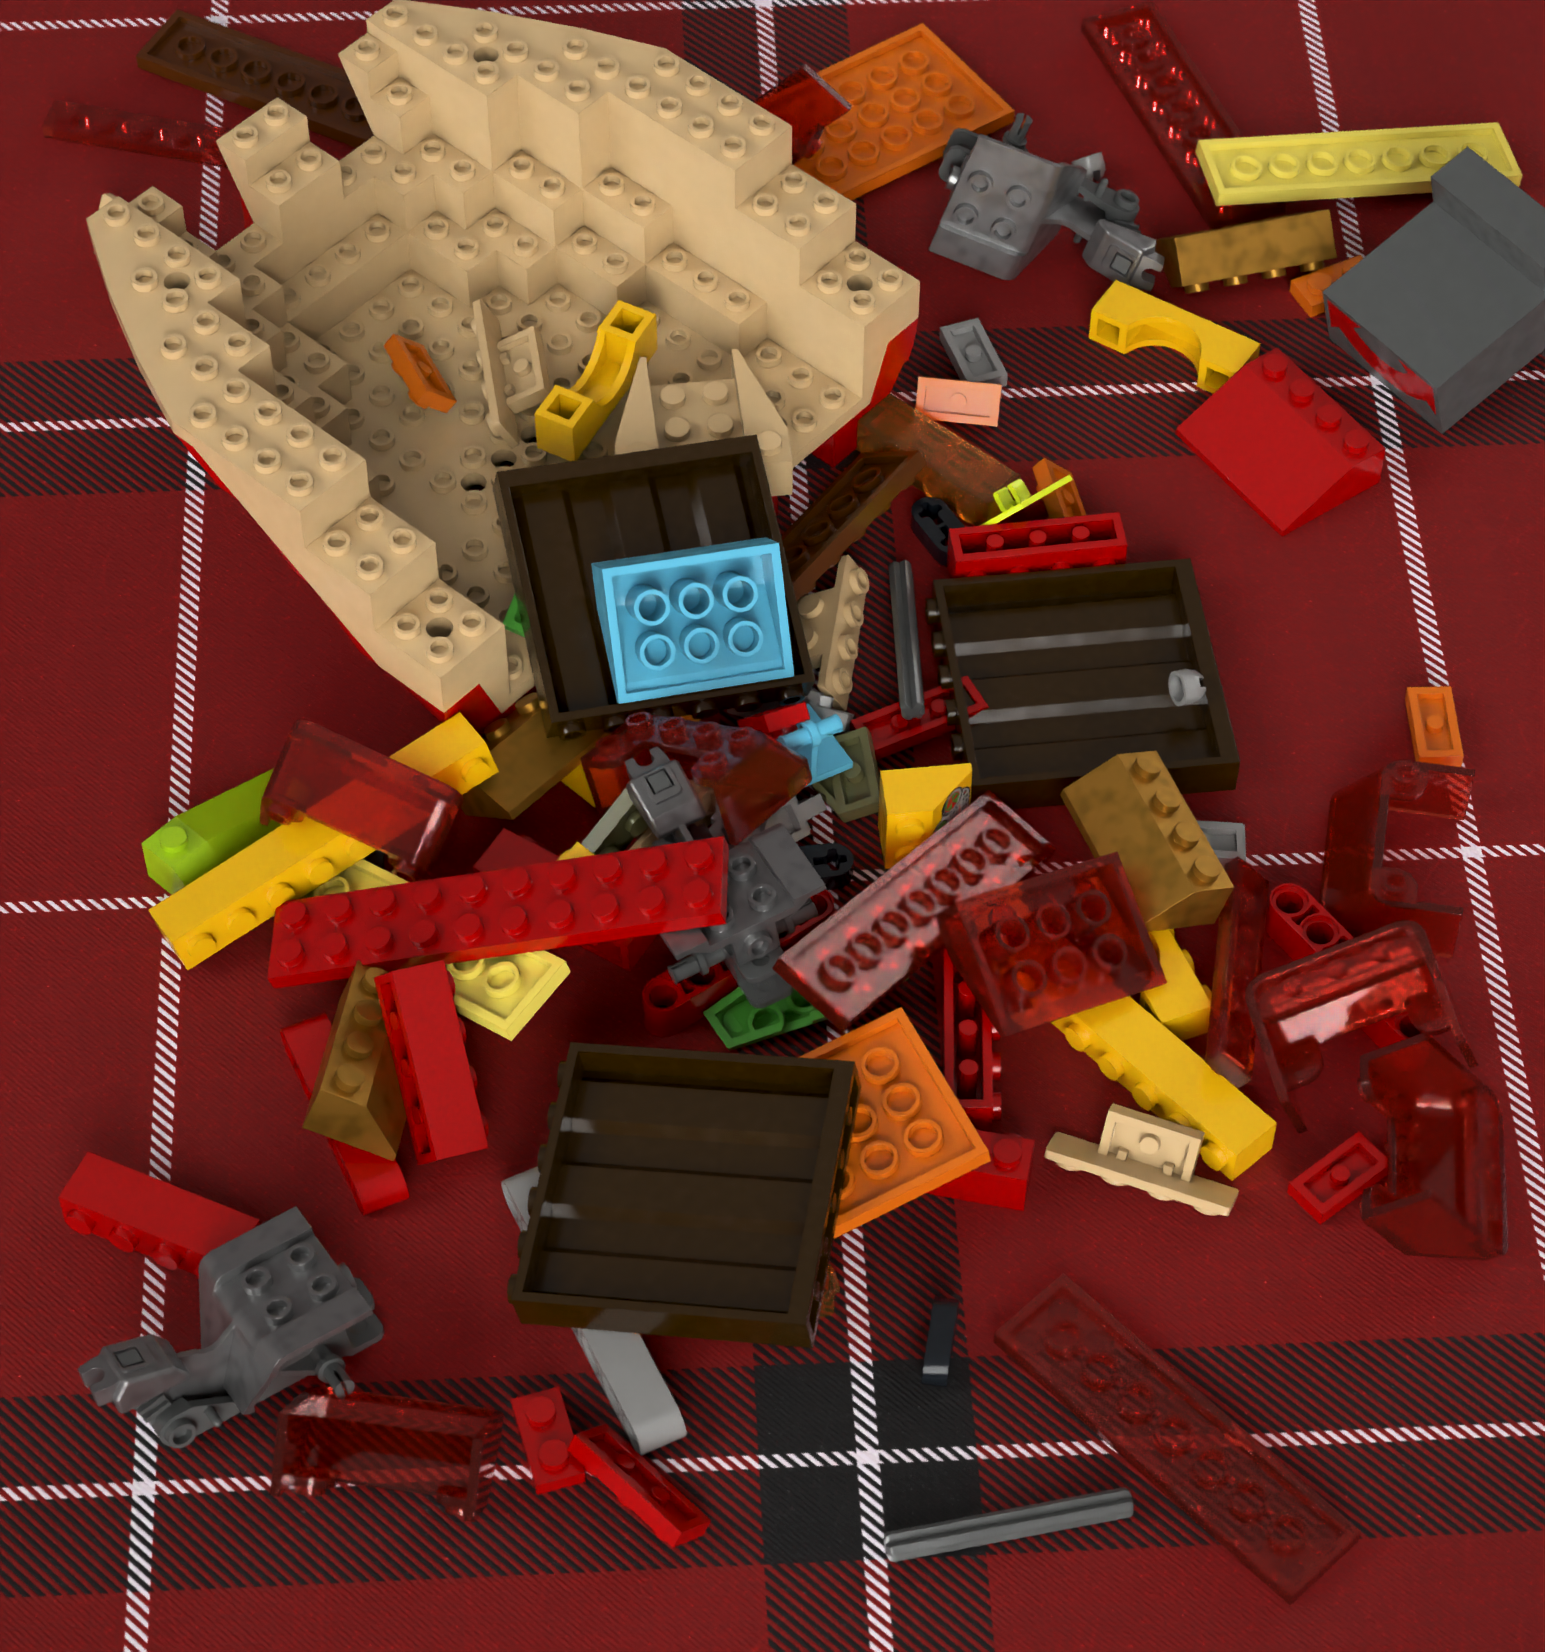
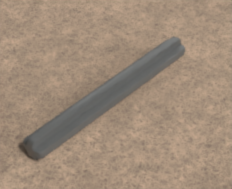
(906, 640)
(1008, 1524)

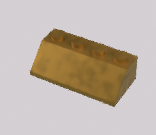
(1248, 249)
(525, 760)
(1140, 813)
(357, 1081)

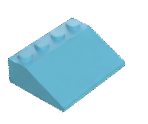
(694, 619)

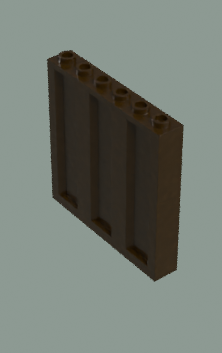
(620, 508)
(1077, 676)
(687, 1194)

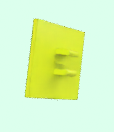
(1022, 497)

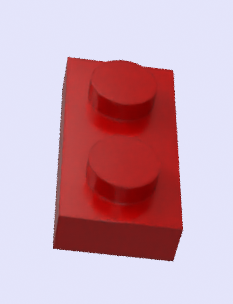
(777, 720)
(1338, 1177)
(545, 1440)

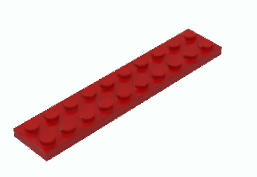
(502, 912)

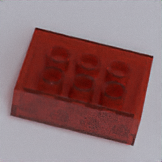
(1052, 945)

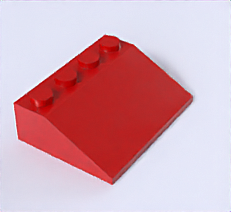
(1283, 443)

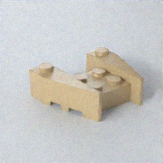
(707, 412)

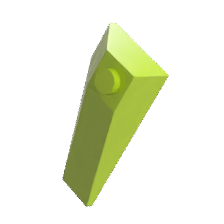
(207, 835)

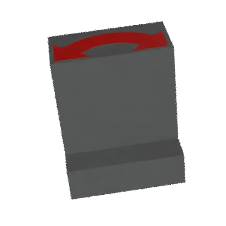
(1450, 295)

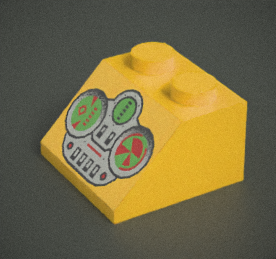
(918, 804)

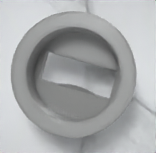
(1093, 164)
(1185, 686)

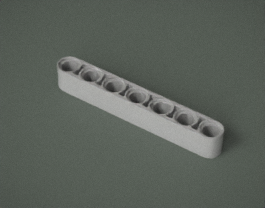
(617, 1358)

